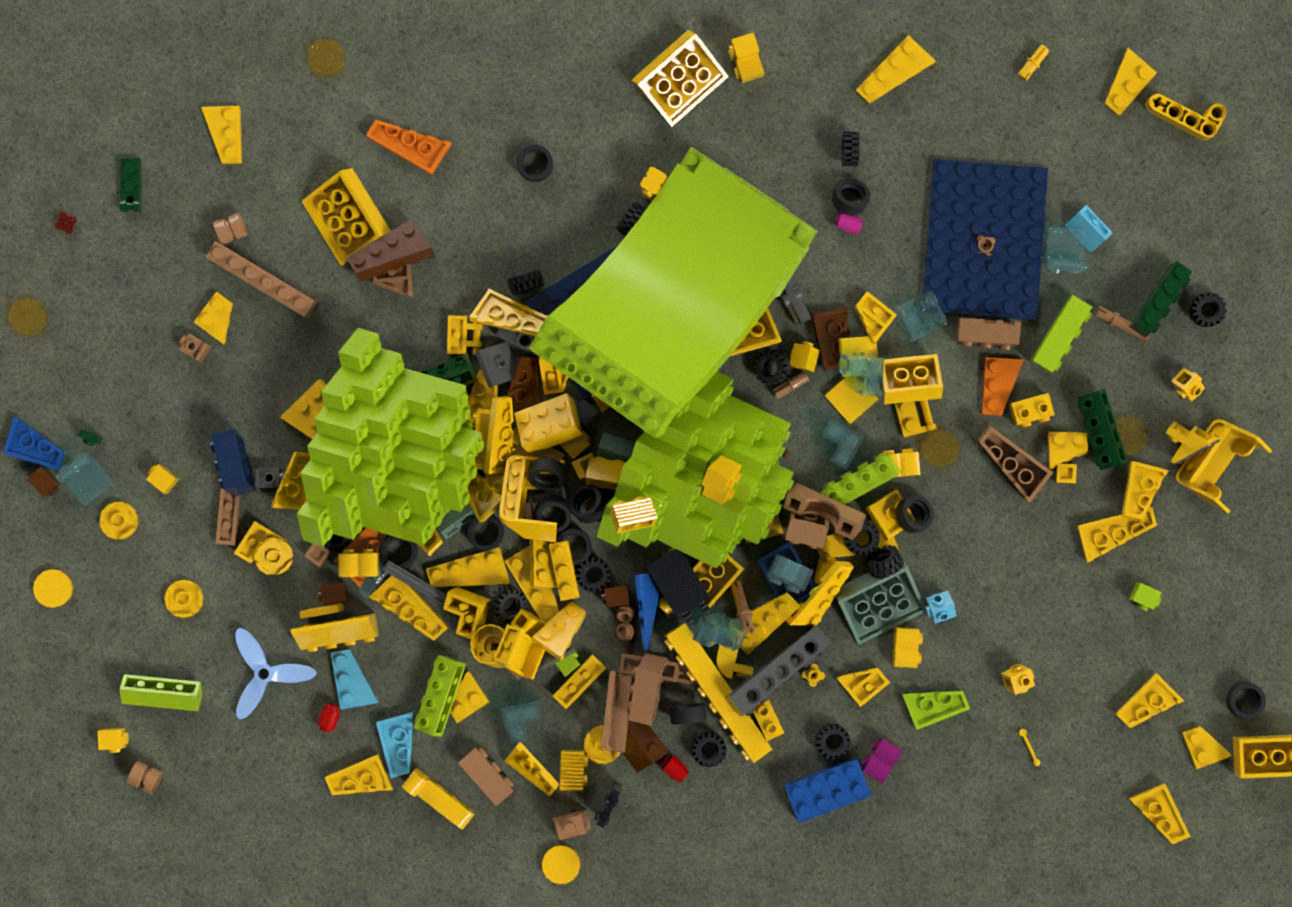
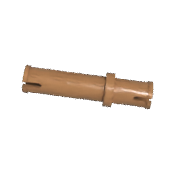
(1117, 321)
(744, 613)

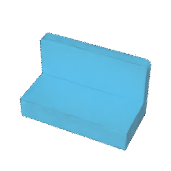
(1096, 230)

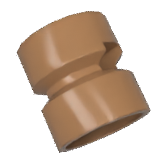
(232, 228)
(145, 778)

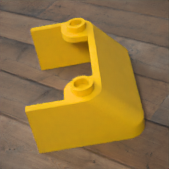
(1203, 470)
(514, 500)

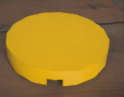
(124, 520)
(273, 556)
(52, 588)
(183, 598)
(593, 748)
(561, 864)

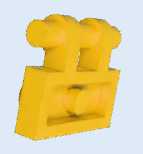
(457, 335)

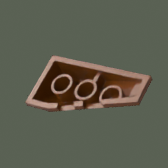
(643, 746)

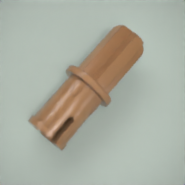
(790, 385)

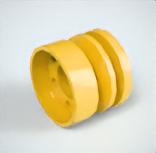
(485, 644)

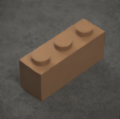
(487, 775)

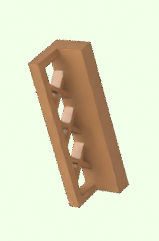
(616, 712)

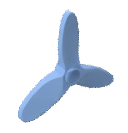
(256, 659)

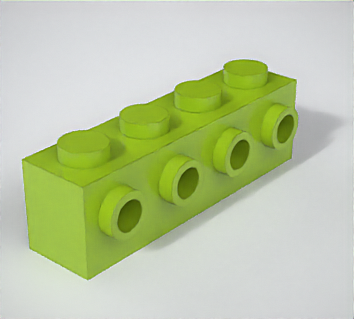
(1061, 333)
(864, 480)
(161, 692)
(439, 695)

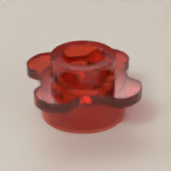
(70, 225)

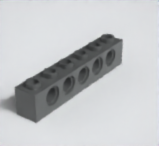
(738, 698)

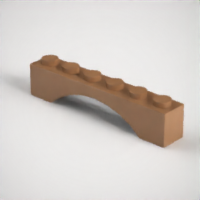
(261, 279)

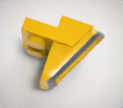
(1192, 441)

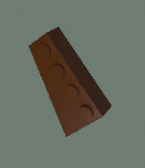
(391, 252)

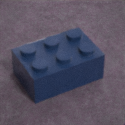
(232, 462)
(787, 551)

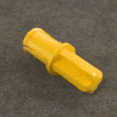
(1033, 62)

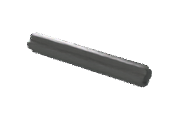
(415, 582)

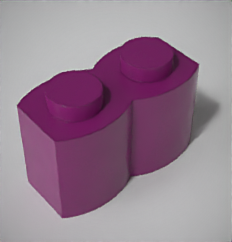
(881, 760)

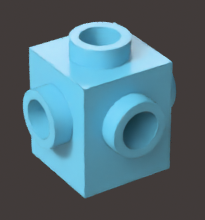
(940, 607)

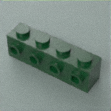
(1160, 299)
(456, 370)
(1102, 429)

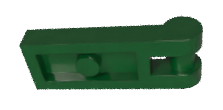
(130, 184)

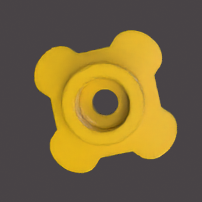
(818, 675)

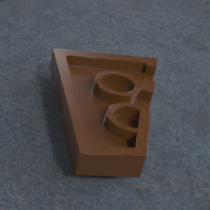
(829, 328)
(525, 384)

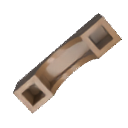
(805, 501)

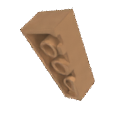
(1018, 465)

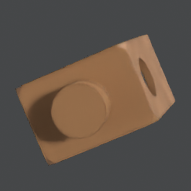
(571, 824)

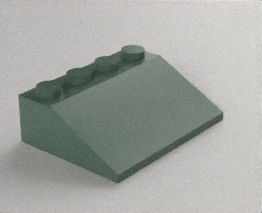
(879, 604)

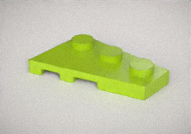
(933, 707)

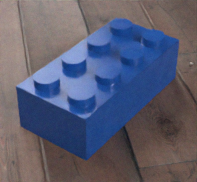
(827, 790)

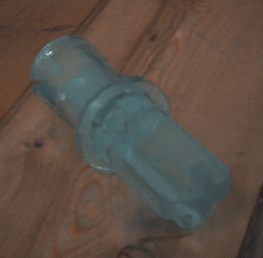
(369, 586)

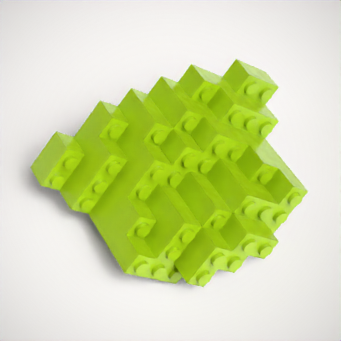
(386, 449)
(675, 464)

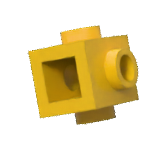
(1187, 384)
(1018, 679)

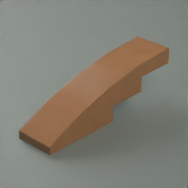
(671, 671)

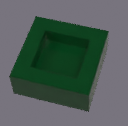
(90, 438)

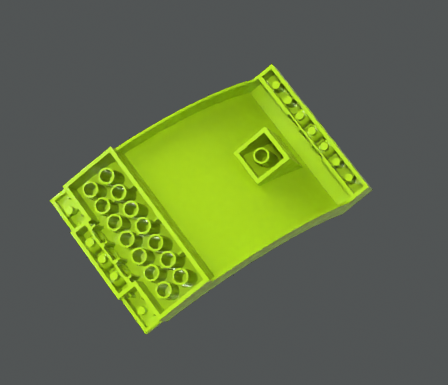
(676, 293)

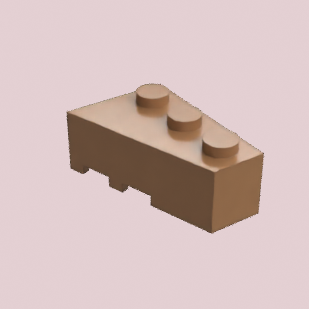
(988, 333)
(646, 689)

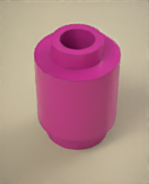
(848, 223)

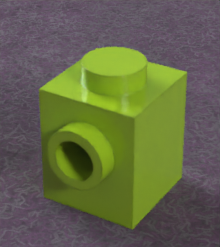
(1145, 597)
(568, 664)

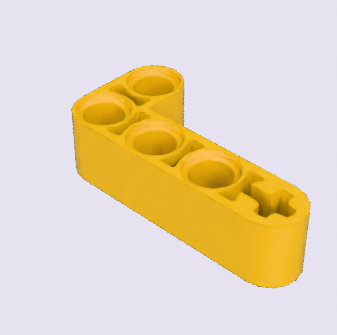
(1182, 113)
(438, 798)

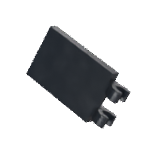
(679, 584)
(610, 800)

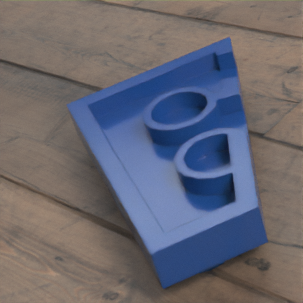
(32, 446)

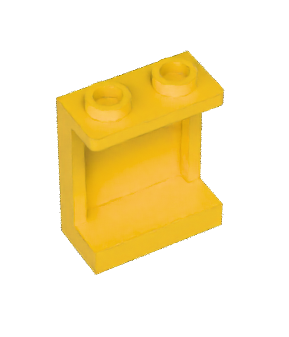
(518, 652)

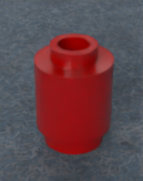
(328, 717)
(674, 768)

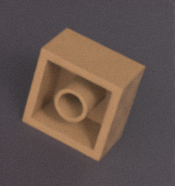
(807, 529)

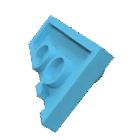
(350, 681)
(397, 742)

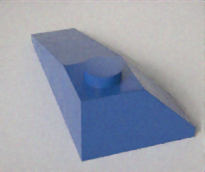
(647, 602)

